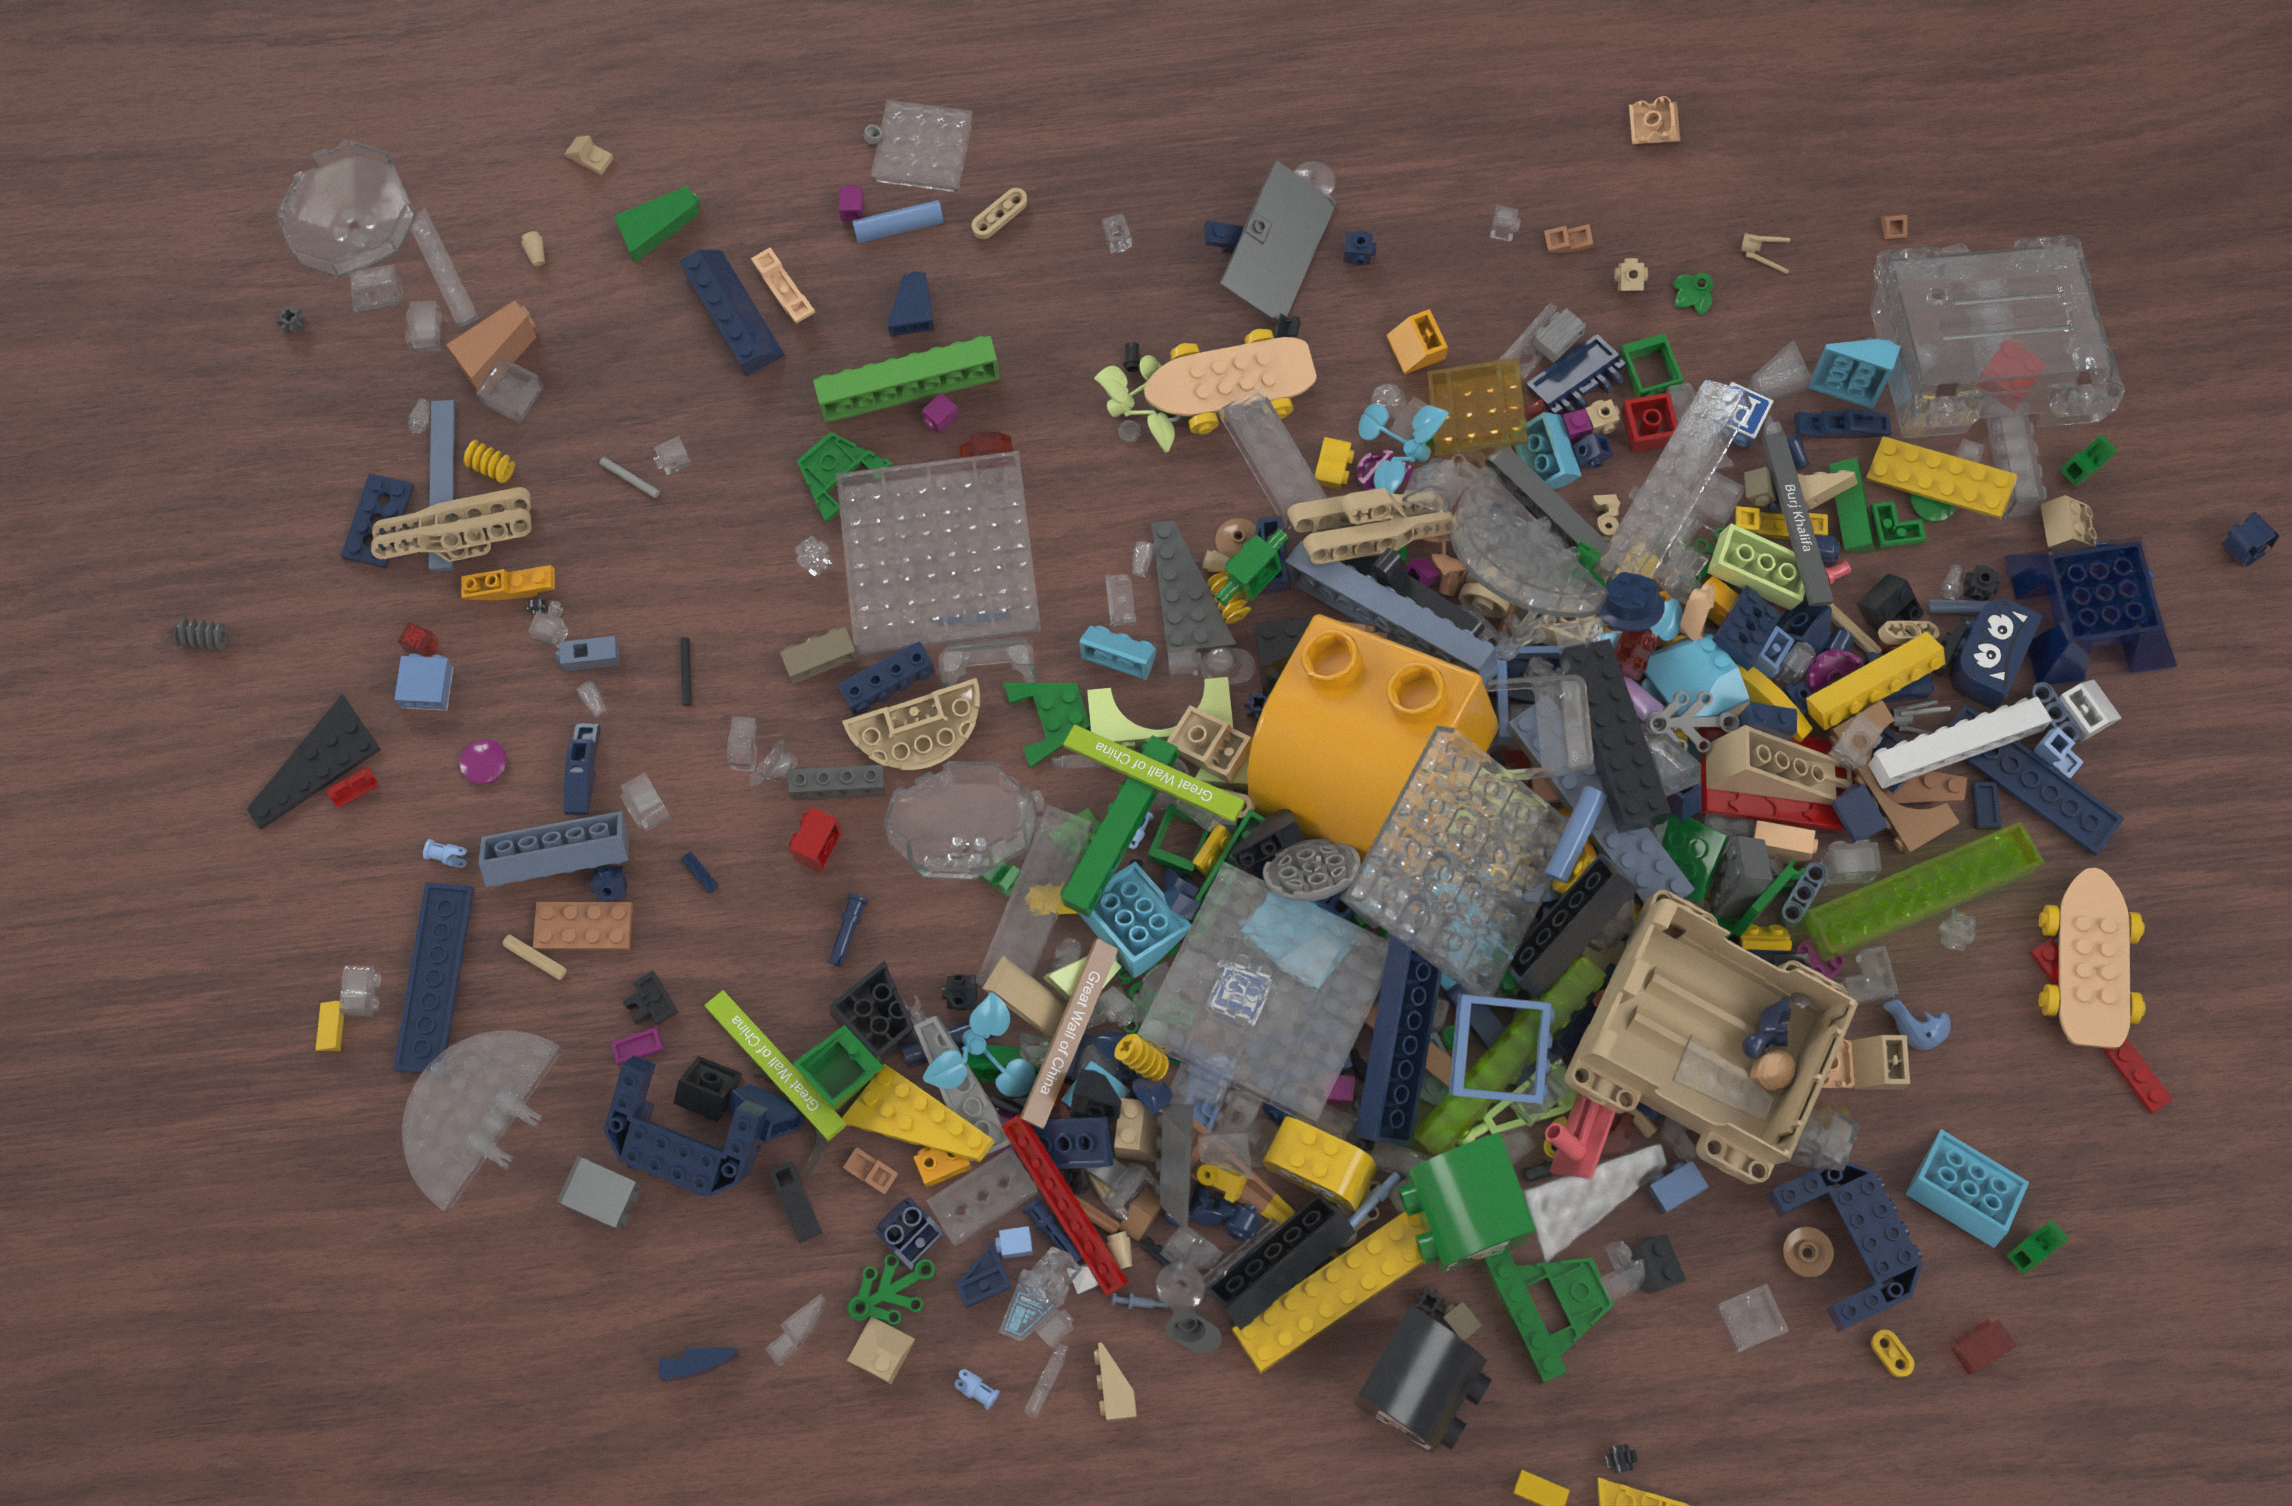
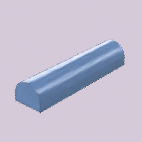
(898, 221)
(1575, 834)

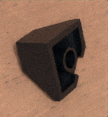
(1094, 1096)

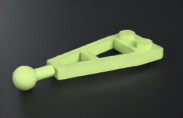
(1565, 1105)

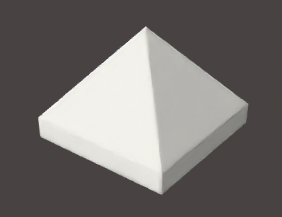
(1084, 1280)

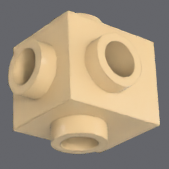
(1626, 283)
(1603, 416)

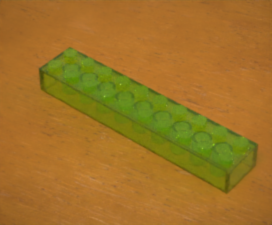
(1922, 891)
(1506, 1058)

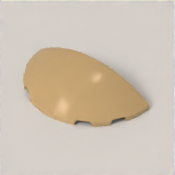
(919, 730)

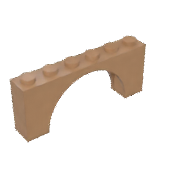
(1908, 825)

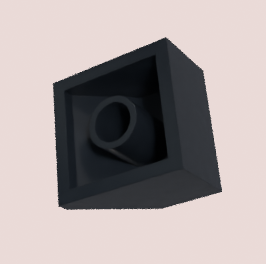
(706, 1088)

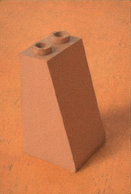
(500, 335)

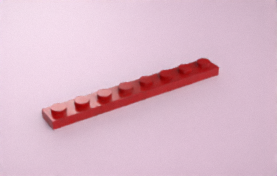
(2125, 1057)
(1065, 1205)

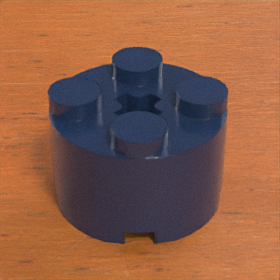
(2250, 540)

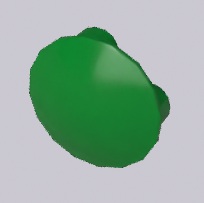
(1931, 510)

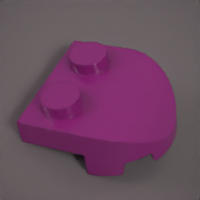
(1368, 465)

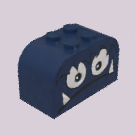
(1993, 651)

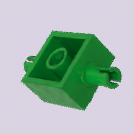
(1252, 567)

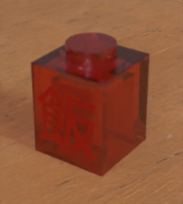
(418, 640)

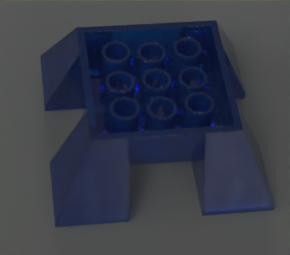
(2135, 619)

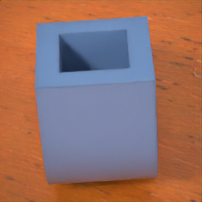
(2056, 751)

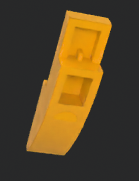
(508, 585)

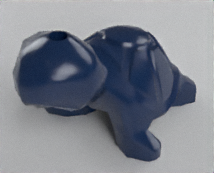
(1770, 1029)
(1206, 1209)

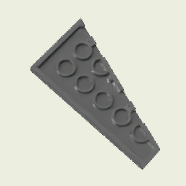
(1186, 601)

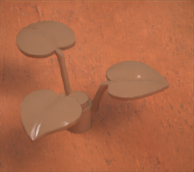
(1448, 566)

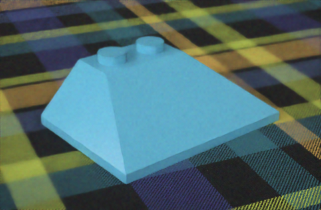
(1697, 667)

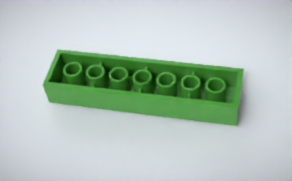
(907, 378)

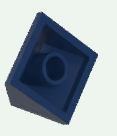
(1858, 812)

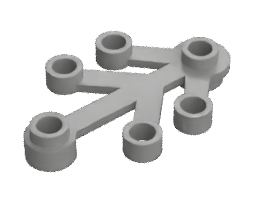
(1687, 721)

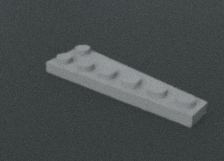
(969, 1097)

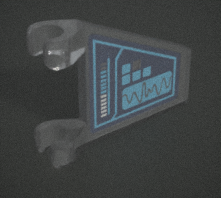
(1026, 1314)

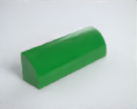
(1854, 511)
(983, 1067)

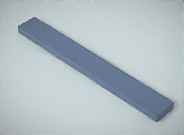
(442, 465)

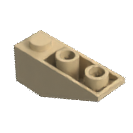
(1824, 486)
(1117, 1392)

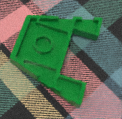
(825, 460)
(1058, 710)
(1577, 1291)

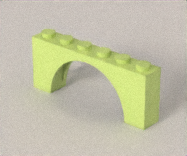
(1113, 725)

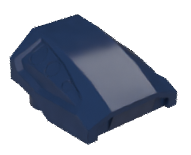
(908, 1231)

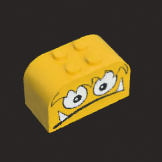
(1320, 1163)

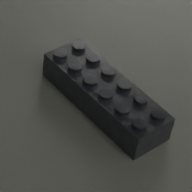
(1571, 925)
(1280, 1261)

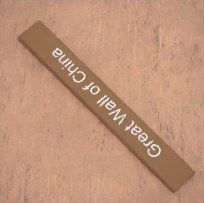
(1069, 1034)

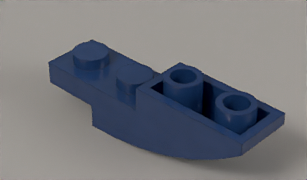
(1222, 235)
(579, 769)

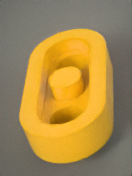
(1894, 1351)

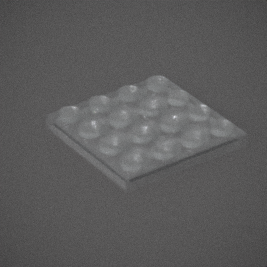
(922, 145)

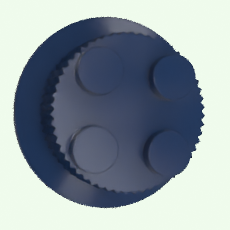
(1632, 603)

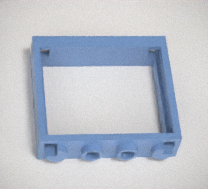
(1524, 652)
(1461, 1041)

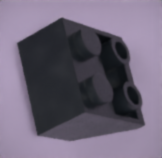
(1889, 601)

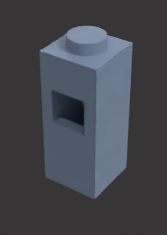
(588, 653)

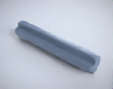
(1955, 606)

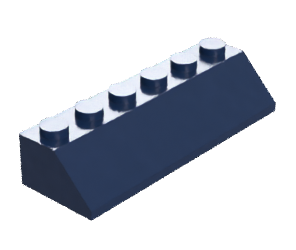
(731, 310)

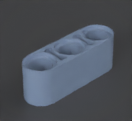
(2053, 704)
(1808, 886)

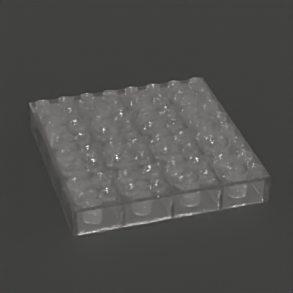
(937, 552)
(1460, 862)
(1248, 1020)

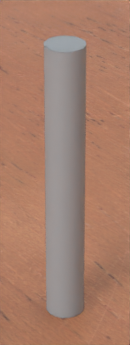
(629, 477)

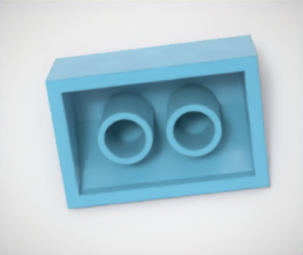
(1549, 451)
(1117, 651)

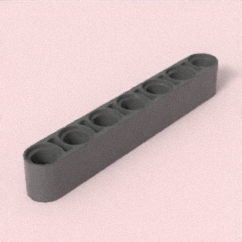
(1542, 499)

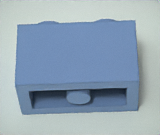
(1677, 1186)

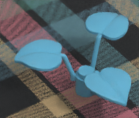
(1425, 423)
(1666, 629)
(987, 1018)

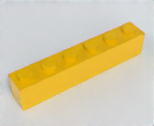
(1875, 681)

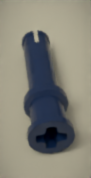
(850, 918)
(1046, 1223)

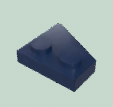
(983, 1279)

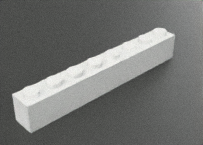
(1959, 742)

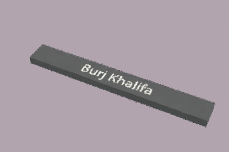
(1797, 520)

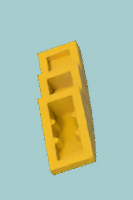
(1766, 692)

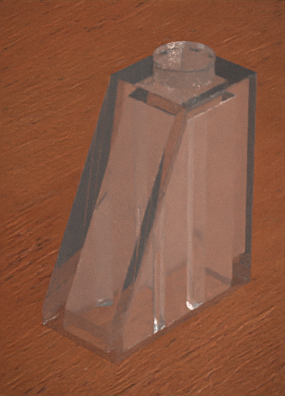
(1782, 374)
(1673, 764)

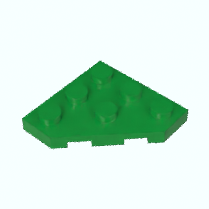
(1695, 851)

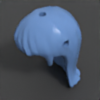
(1919, 1034)

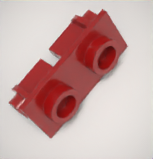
(352, 787)

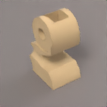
(1606, 523)

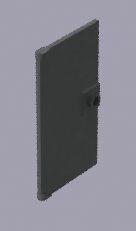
(1278, 242)

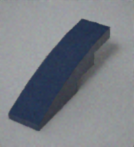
(1842, 424)

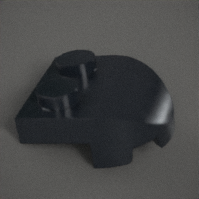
(1660, 1264)

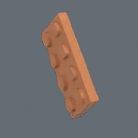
(583, 926)

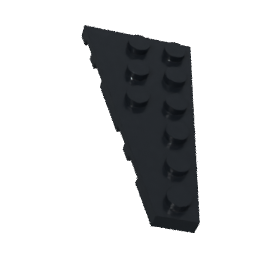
(324, 756)

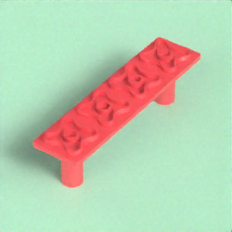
(1583, 1136)

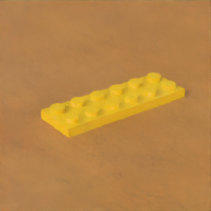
(1942, 477)

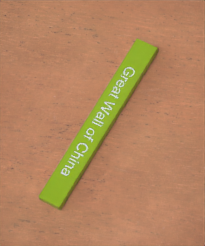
(1154, 773)
(775, 1065)

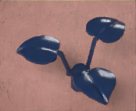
(1152, 1094)

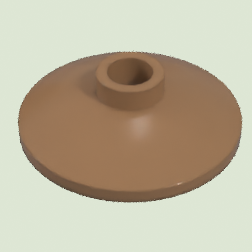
(1225, 535)
(1819, 1247)

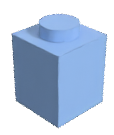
(1014, 1242)

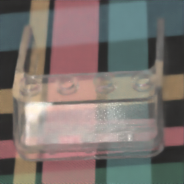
(1561, 723)

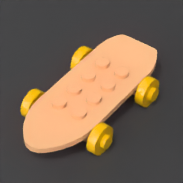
(1209, 380)
(2093, 962)

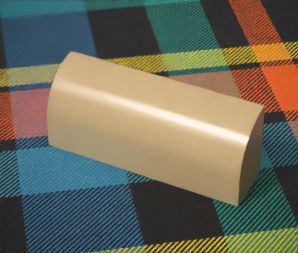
(1026, 997)

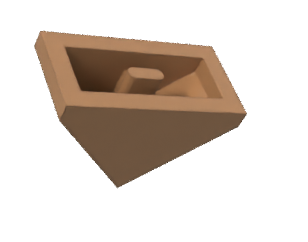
(1142, 1214)

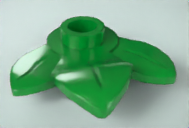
(1692, 294)

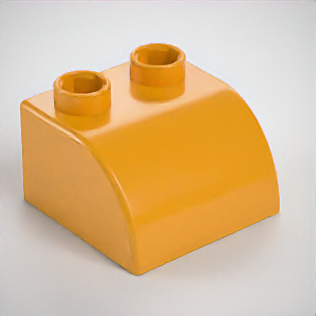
(1352, 727)

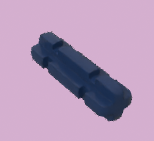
(700, 872)

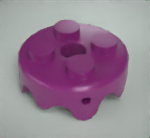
(1828, 663)

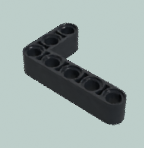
(1392, 572)

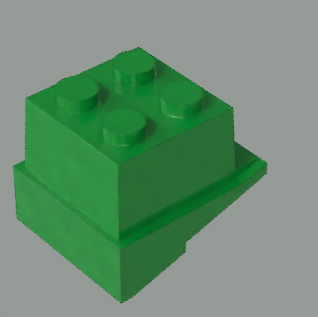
(838, 1067)

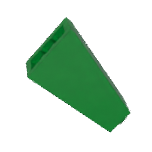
(656, 220)

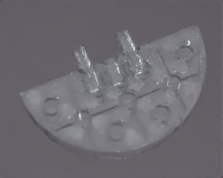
(1518, 556)
(467, 1105)

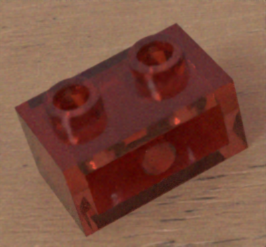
(1634, 652)

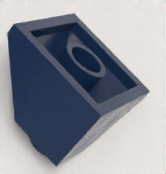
(1808, 625)

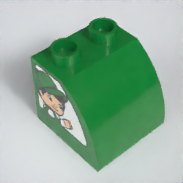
(1467, 1204)

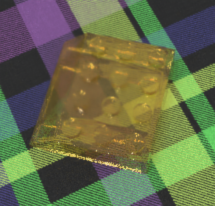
(1482, 405)

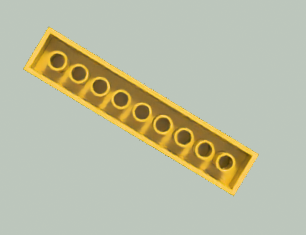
(1332, 1292)

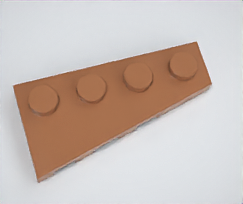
(1929, 788)

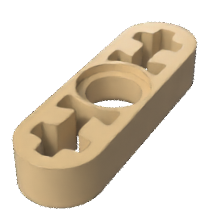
(1901, 637)

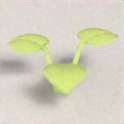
(1115, 384)

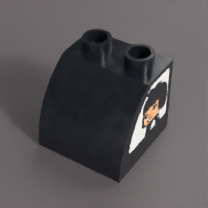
(1424, 1382)

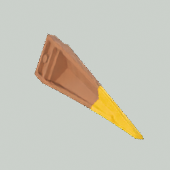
(1255, 1191)

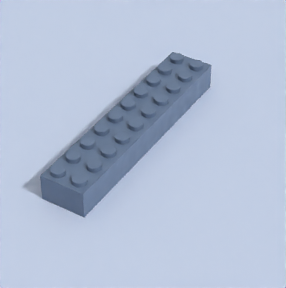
(1399, 616)
(1633, 851)

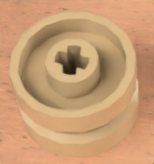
(1483, 599)

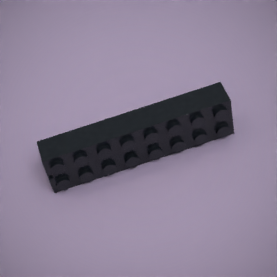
(1617, 739)

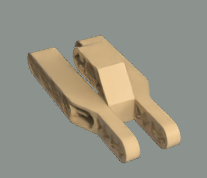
(458, 536)
(1363, 540)

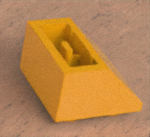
(1417, 342)

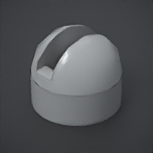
(870, 132)

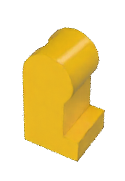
(1227, 1181)

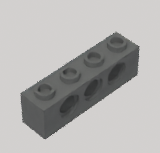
(837, 782)

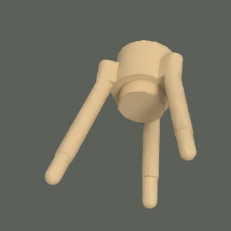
(1753, 243)

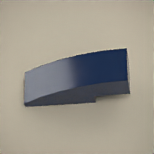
(1180, 892)
(696, 1362)

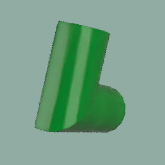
(1892, 532)

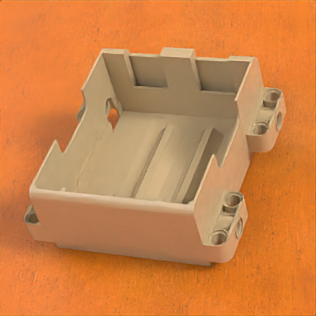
(1715, 992)

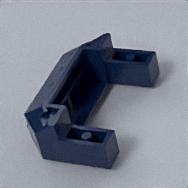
(670, 1153)
(1874, 1229)

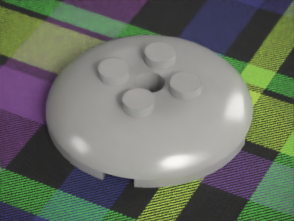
(1312, 870)

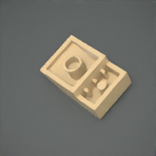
(1211, 744)

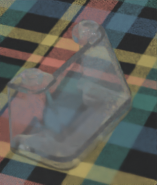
(959, 655)

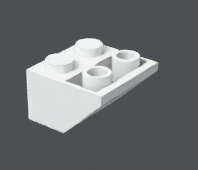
(2089, 708)

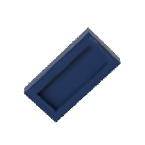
(1986, 806)

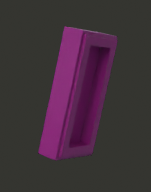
(639, 1044)

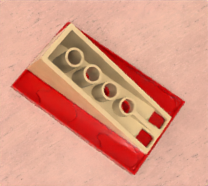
(1771, 778)

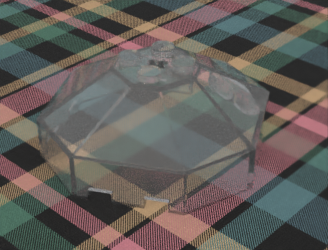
(342, 189)
(956, 810)

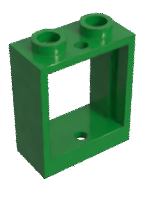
(1647, 347)
(1165, 858)

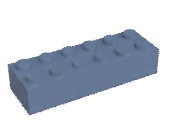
(554, 849)

